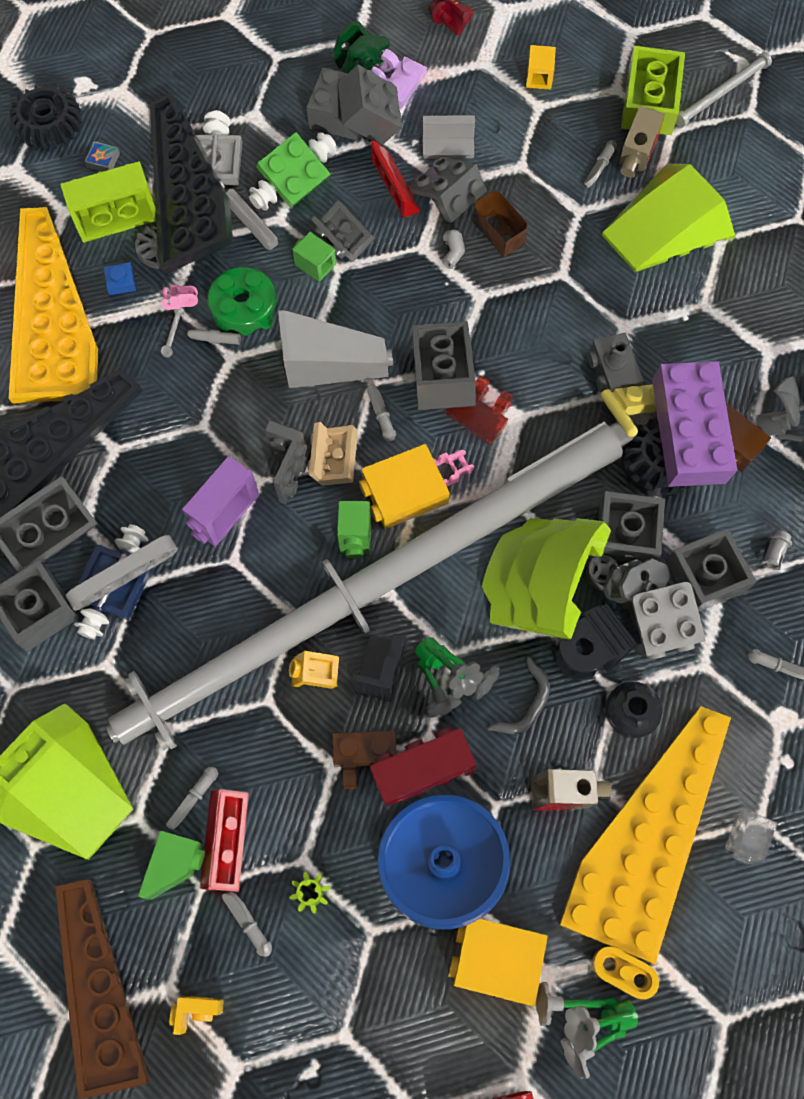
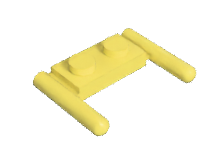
(629, 402)

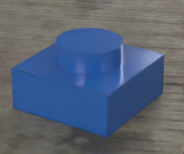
(120, 278)

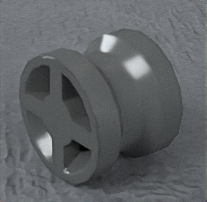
(603, 566)

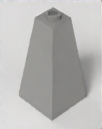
(329, 353)

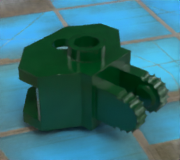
(360, 48)

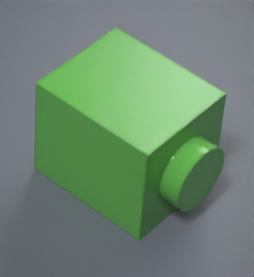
(314, 256)

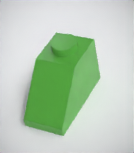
(171, 864)

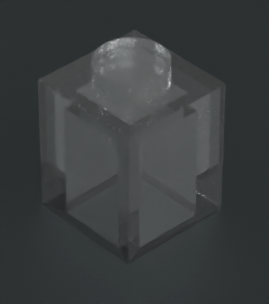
(750, 837)

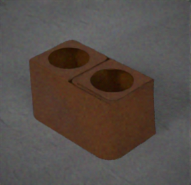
(497, 206)

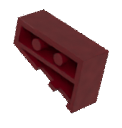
(423, 766)

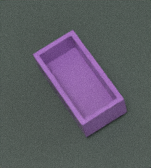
(694, 424)

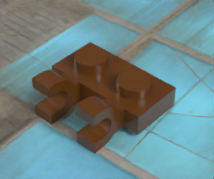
(360, 750)

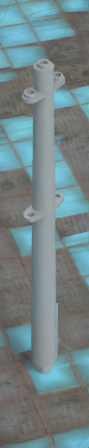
(516, 496)

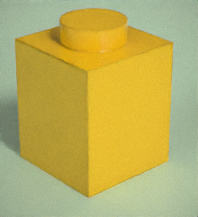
(540, 67)

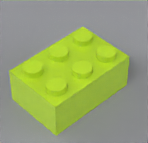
(654, 83)
(109, 201)

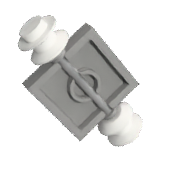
(221, 148)

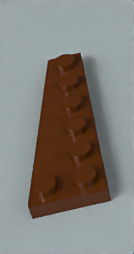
(100, 1019)

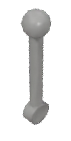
(166, 350)

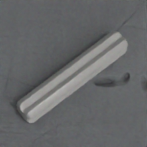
(251, 220)

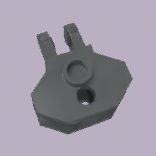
(637, 578)

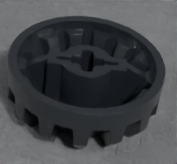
(644, 463)

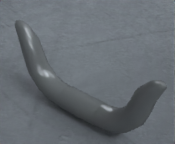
(535, 707)

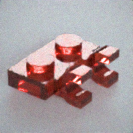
(482, 419)

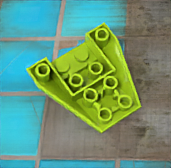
(61, 785)

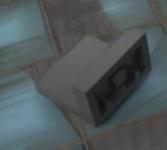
(289, 448)

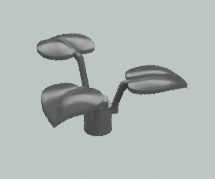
(778, 422)

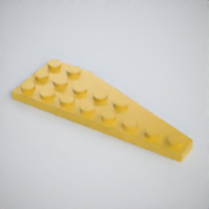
(51, 333)
(637, 864)

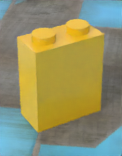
(404, 486)
(499, 961)

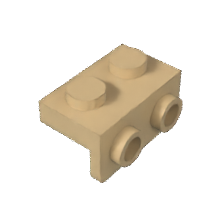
(332, 454)

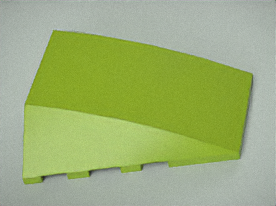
(669, 219)

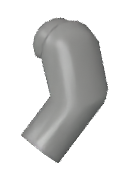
(457, 249)

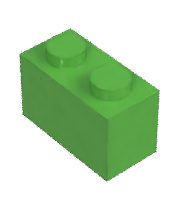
(354, 529)

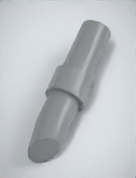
(215, 336)

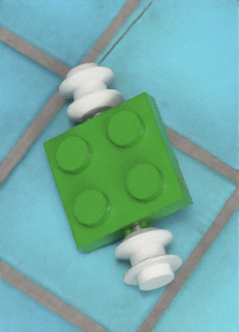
(292, 170)

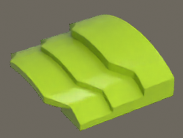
(538, 571)

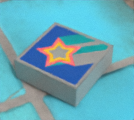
(102, 157)

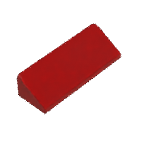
(393, 180)
(224, 840)

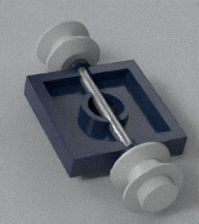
(123, 599)

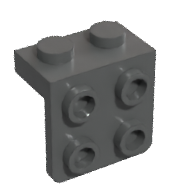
(452, 184)

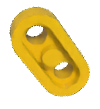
(624, 972)

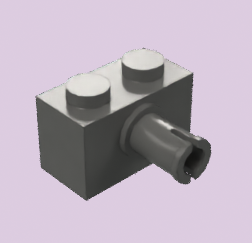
(614, 363)

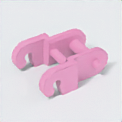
(180, 297)
(445, 458)

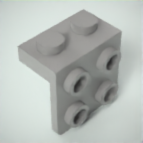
(667, 620)

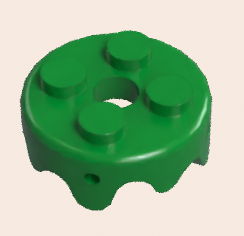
(247, 315)

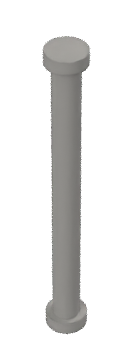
(763, 61)

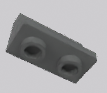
(344, 231)

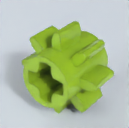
(318, 889)

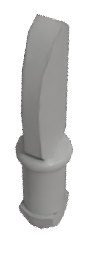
(602, 161)
(381, 412)
(776, 664)
(209, 775)
(247, 923)

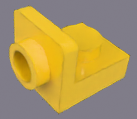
(314, 670)
(200, 1007)

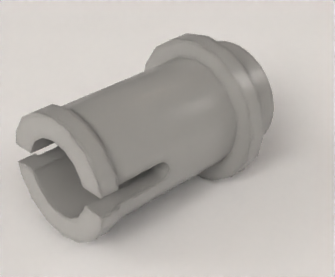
(776, 550)

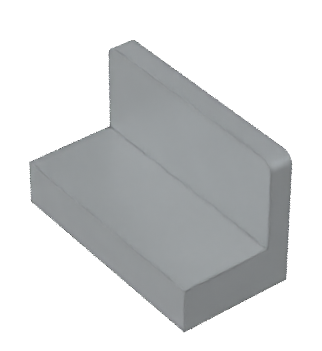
(448, 136)

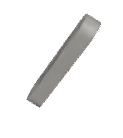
(121, 572)

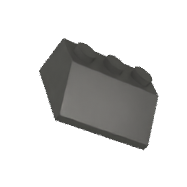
(43, 525)

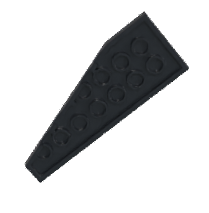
(189, 197)

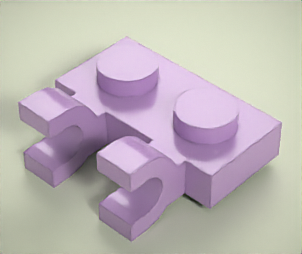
(405, 74)

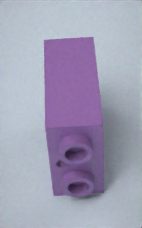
(221, 502)

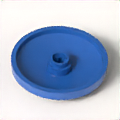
(444, 862)

